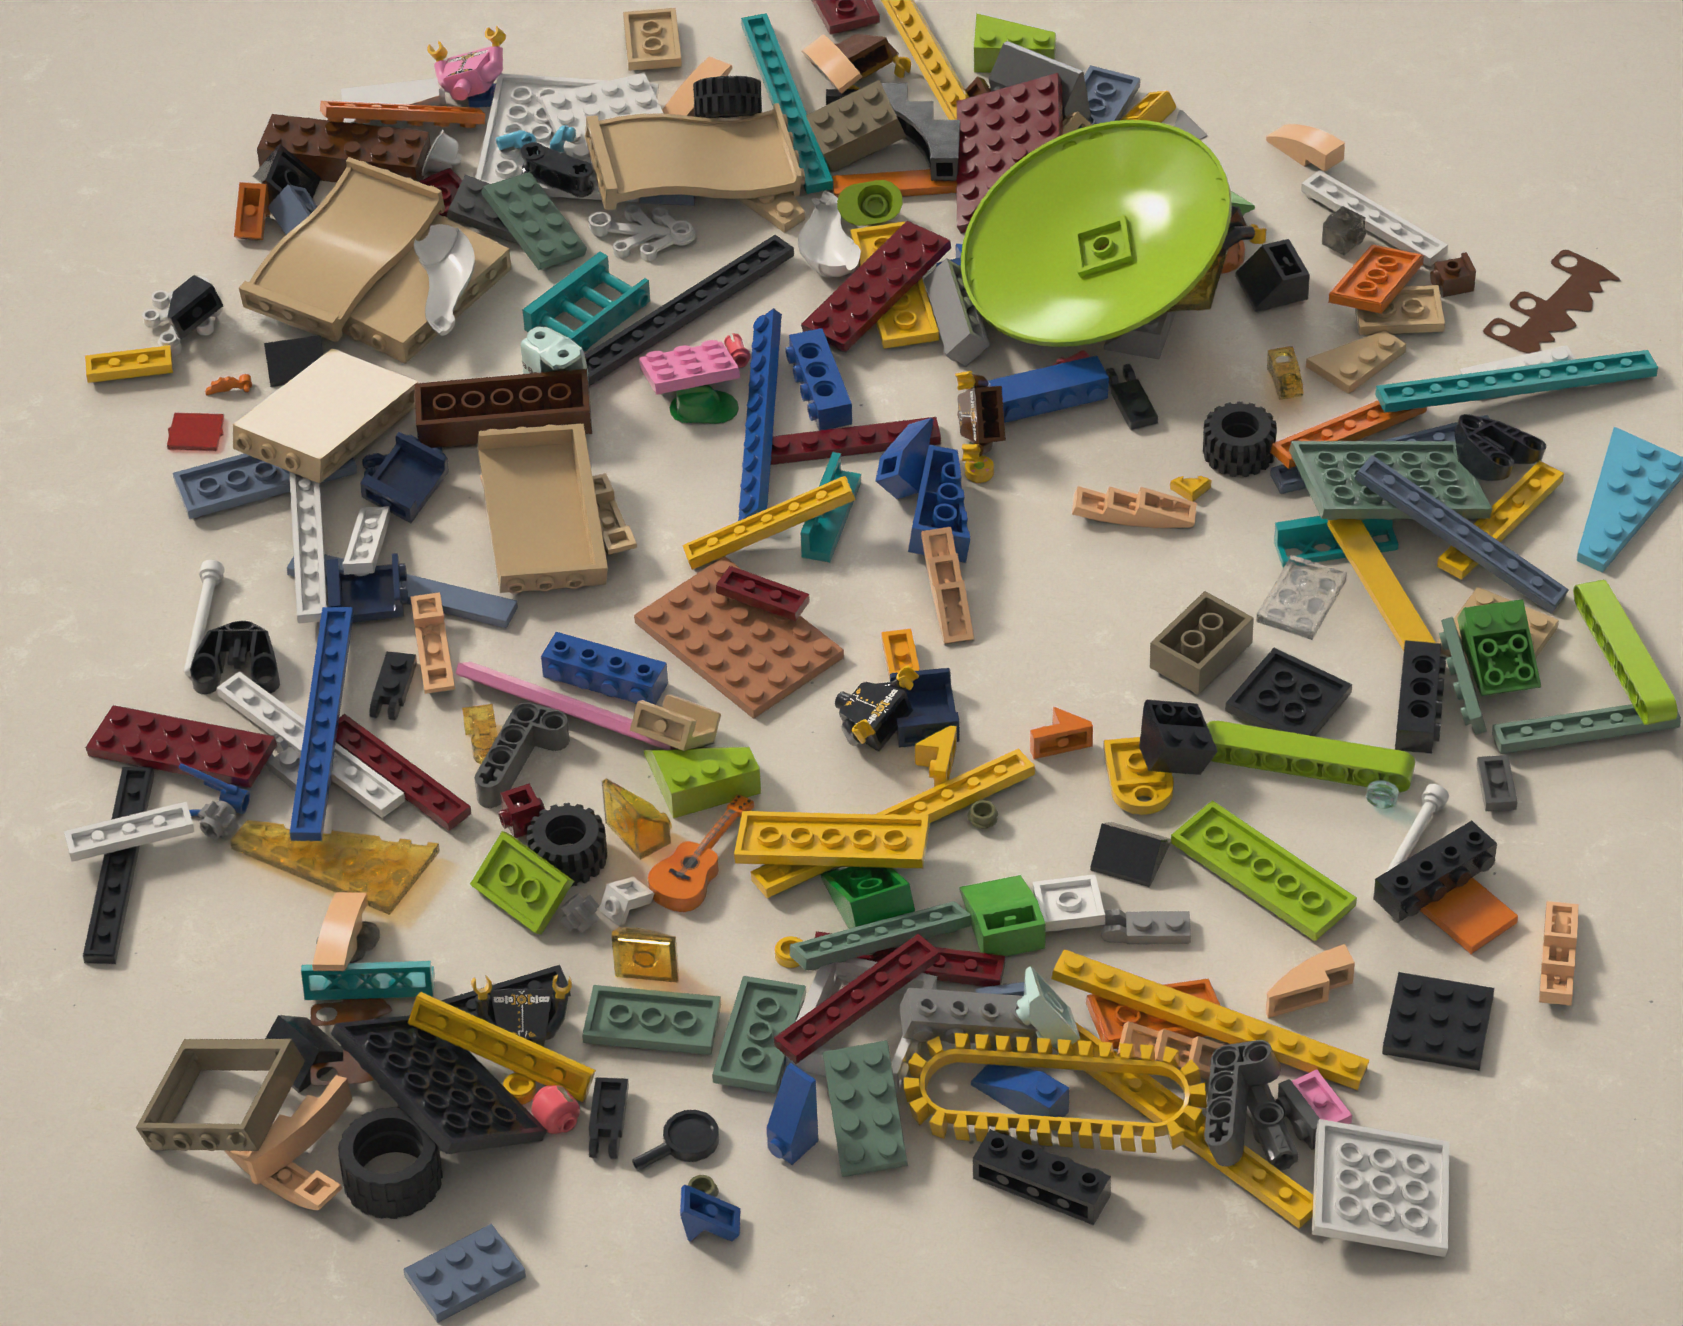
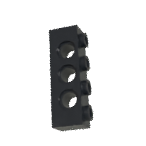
(1418, 697)

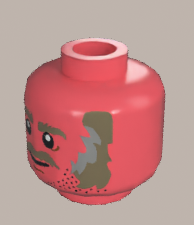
(555, 1109)

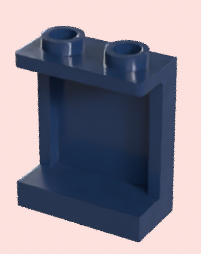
(406, 477)
(372, 595)
(931, 706)

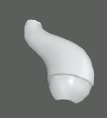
(827, 250)
(449, 265)

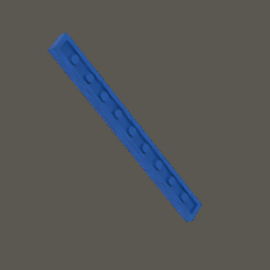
(760, 414)
(321, 724)

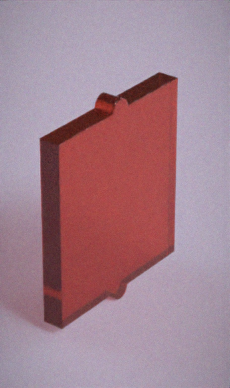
(195, 431)

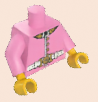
(470, 72)

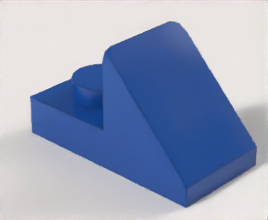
(704, 1212)

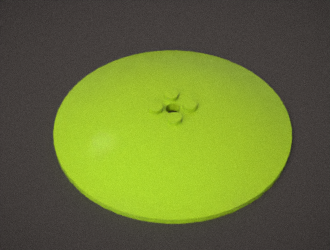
(1121, 183)

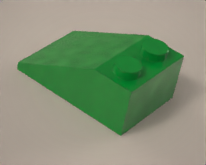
(868, 894)

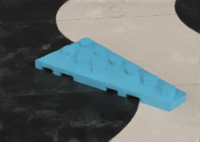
(1629, 490)

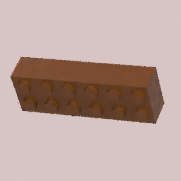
(328, 144)
(458, 409)

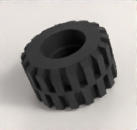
(727, 97)
(1239, 439)
(570, 826)

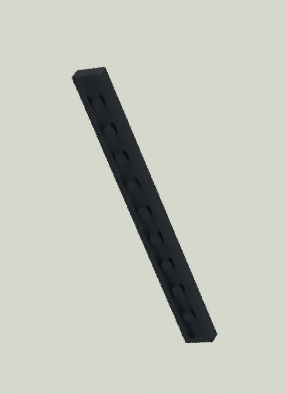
(686, 307)

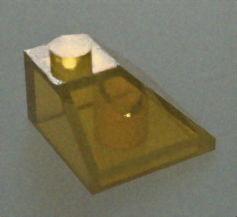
(635, 820)
(645, 954)

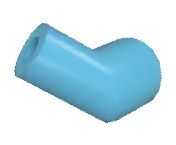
(563, 134)
(515, 139)

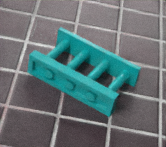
(580, 285)

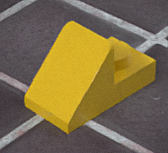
(938, 754)

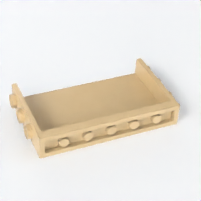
(394, 307)
(324, 415)
(542, 508)

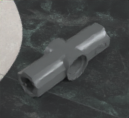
(1270, 1127)

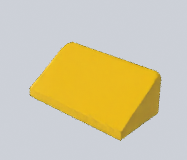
(1153, 107)

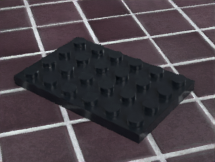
(438, 1085)

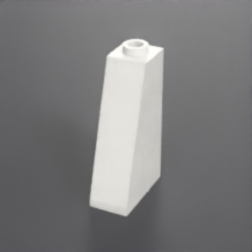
(409, 92)

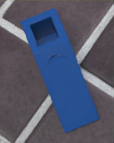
(904, 461)

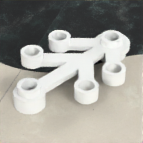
(676, 232)
(153, 318)

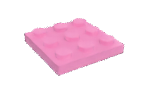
(689, 367)

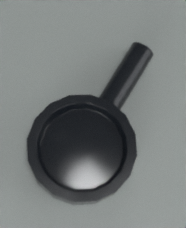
(686, 1137)

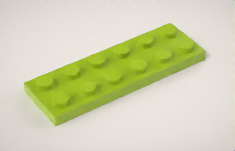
(1263, 870)

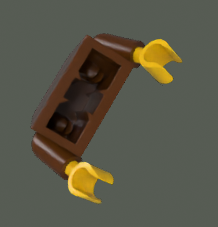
(872, 53)
(979, 415)

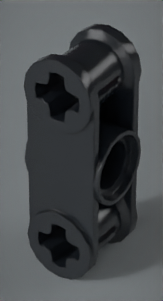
(557, 169)

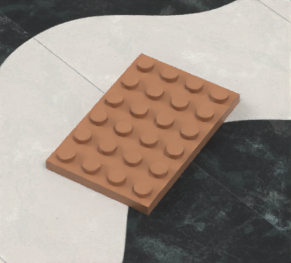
(735, 646)

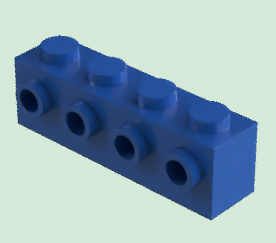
(1052, 388)
(604, 669)

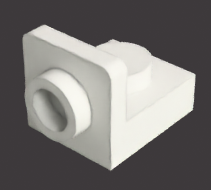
(622, 897)

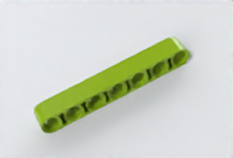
(1625, 652)
(1310, 756)

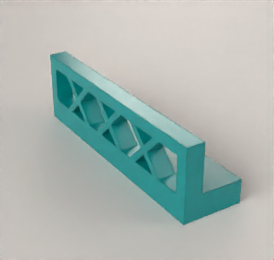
(1313, 531)
(823, 532)
(369, 981)

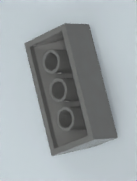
(1021, 65)

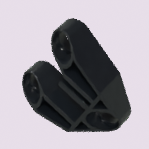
(1492, 447)
(236, 639)

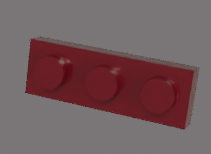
(762, 593)

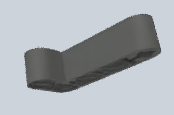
(524, 729)
(1231, 1073)

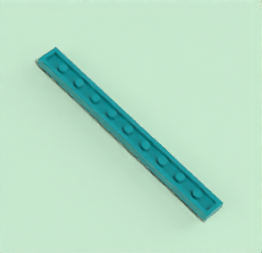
(782, 90)
(1516, 381)

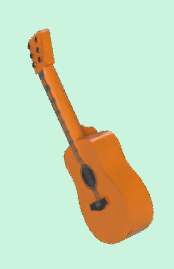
(683, 877)

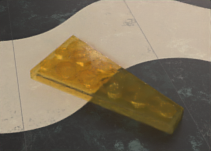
(341, 860)

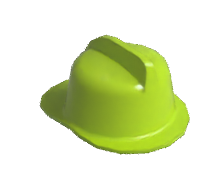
(870, 202)

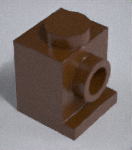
(1454, 276)

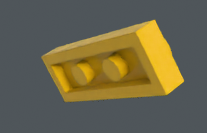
(129, 364)

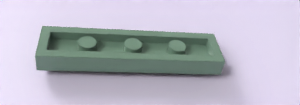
(1464, 686)

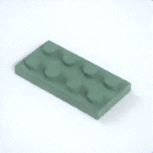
(534, 220)
(652, 1019)
(748, 1048)
(865, 1108)

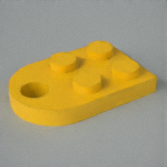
(1132, 779)

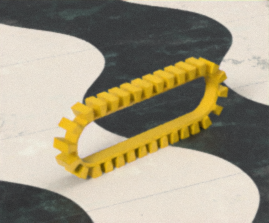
(1186, 1077)

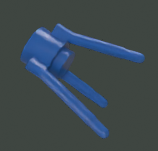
(233, 795)

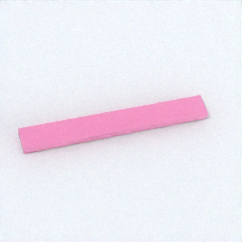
(553, 700)

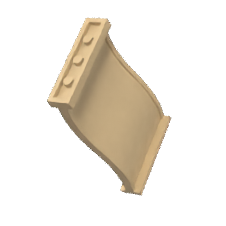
(693, 156)
(342, 249)

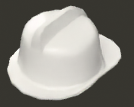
(442, 154)

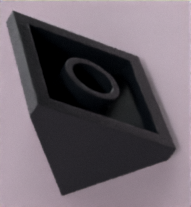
(291, 357)
(1128, 853)
(312, 1044)

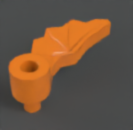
(228, 383)

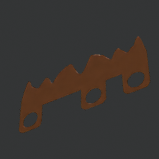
(1552, 314)
(348, 1011)

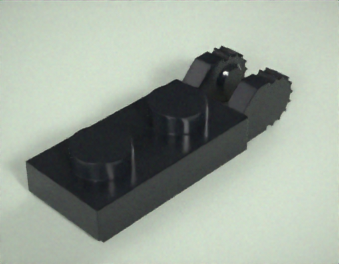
(1131, 399)
(393, 683)
(608, 1114)

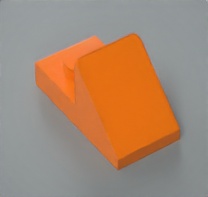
(251, 211)
(1064, 735)

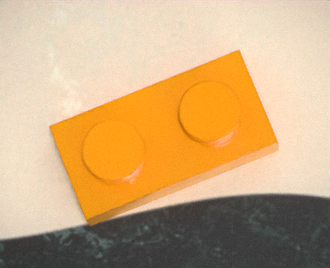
(899, 650)

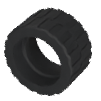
(392, 1193)

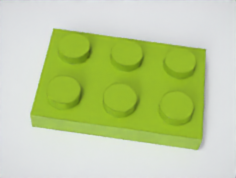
(521, 882)

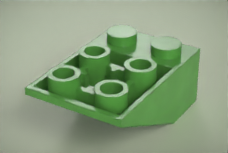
(1499, 647)
(1004, 916)

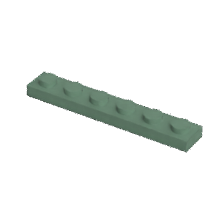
(1573, 728)
(879, 935)

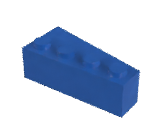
(941, 501)

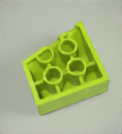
(993, 32)
(703, 776)

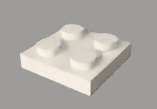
(1070, 902)

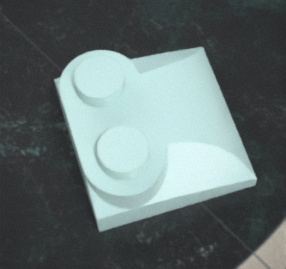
(1046, 1010)

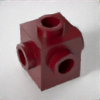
(518, 809)

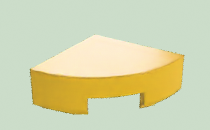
(1190, 487)

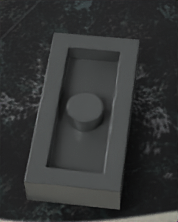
(1496, 783)
(1298, 1112)

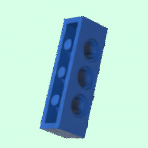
(819, 379)

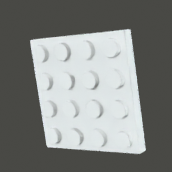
(605, 99)
(1381, 1188)

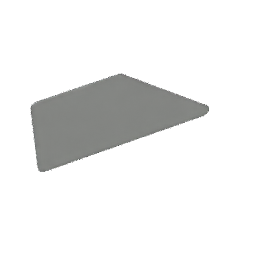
(1187, 124)

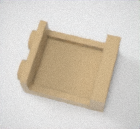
(676, 722)

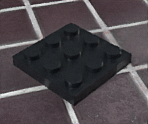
(1288, 695)
(1438, 1021)

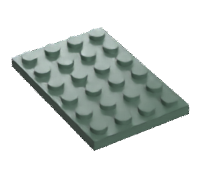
(1432, 465)

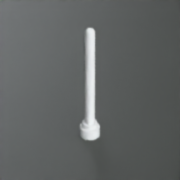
(210, 575)
(1433, 800)

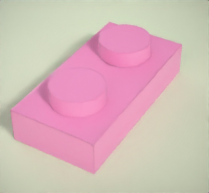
(1322, 1098)

